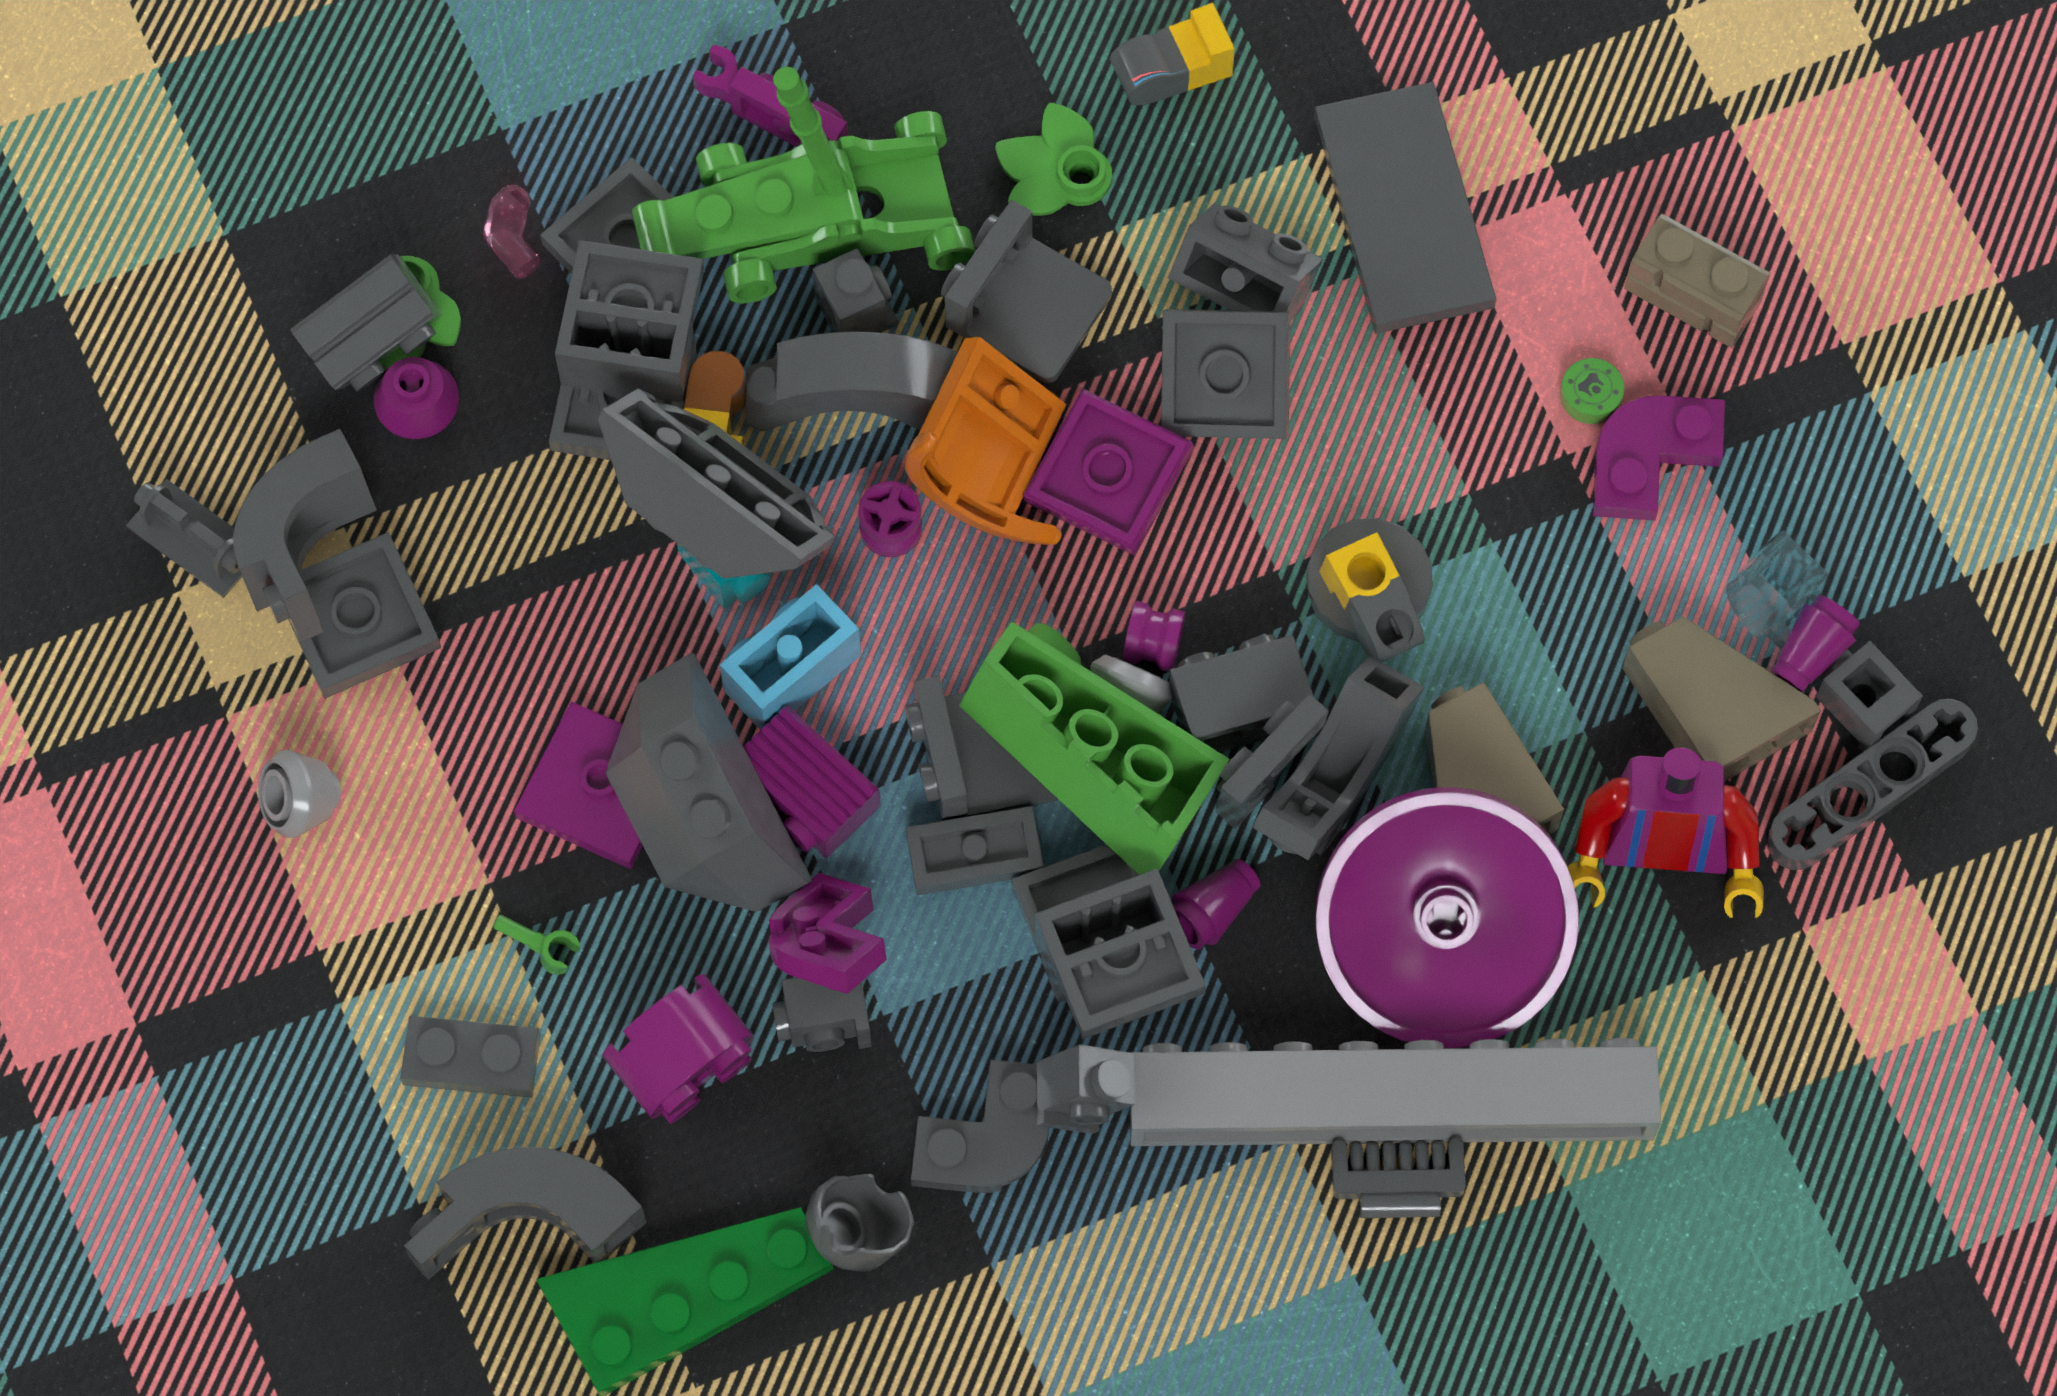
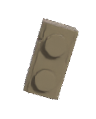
(1696, 280)

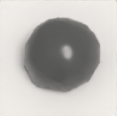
(858, 1222)

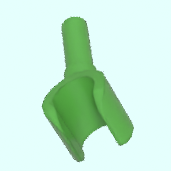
(539, 942)

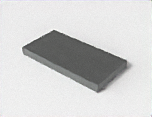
(1404, 207)

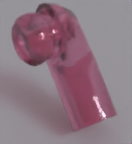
(505, 230)

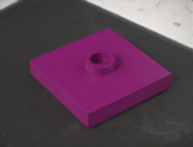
(1108, 472)
(572, 792)

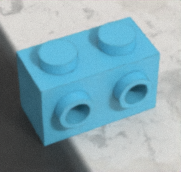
(790, 657)

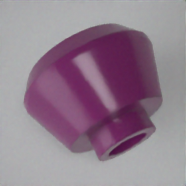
(416, 398)

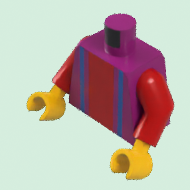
(1670, 817)

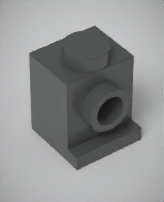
(853, 295)
(1869, 673)
(821, 1016)
(1084, 1087)

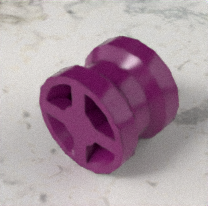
(890, 504)
(1153, 636)

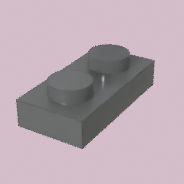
(974, 850)
(470, 1056)

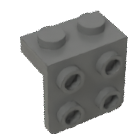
(1023, 296)
(965, 764)

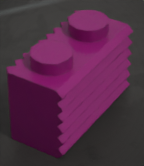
(810, 783)

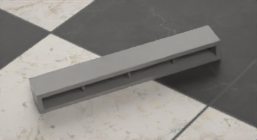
(1395, 1094)

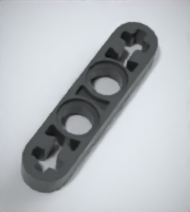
(1876, 788)

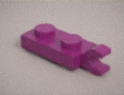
(756, 99)

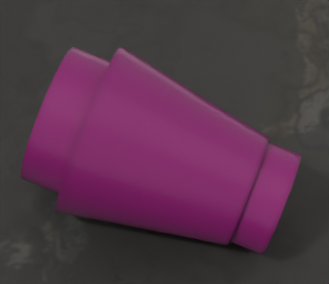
(1815, 642)
(1214, 902)

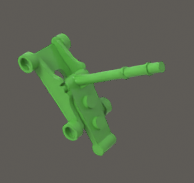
(807, 202)

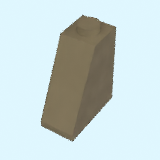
(1715, 696)
(1479, 750)

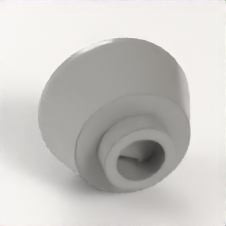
(1134, 681)
(297, 793)

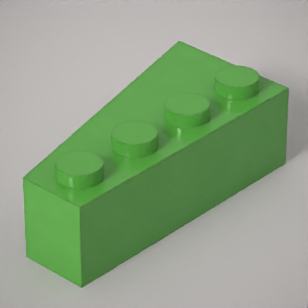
(1093, 747)

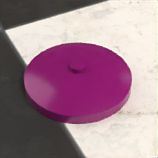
(1446, 917)

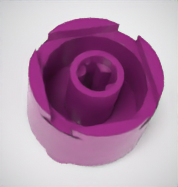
(680, 1048)

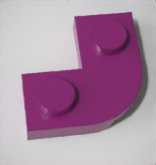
(1641, 438)
(816, 935)

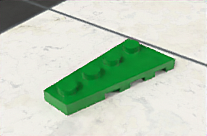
(670, 1297)

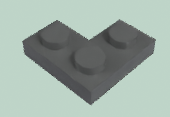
(1254, 775)

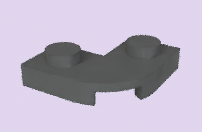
(989, 1153)

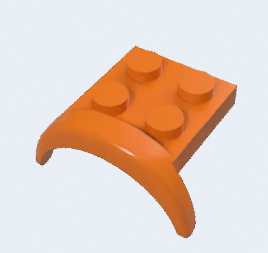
(986, 443)

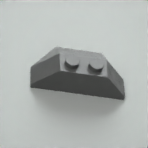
(709, 490)
(700, 796)

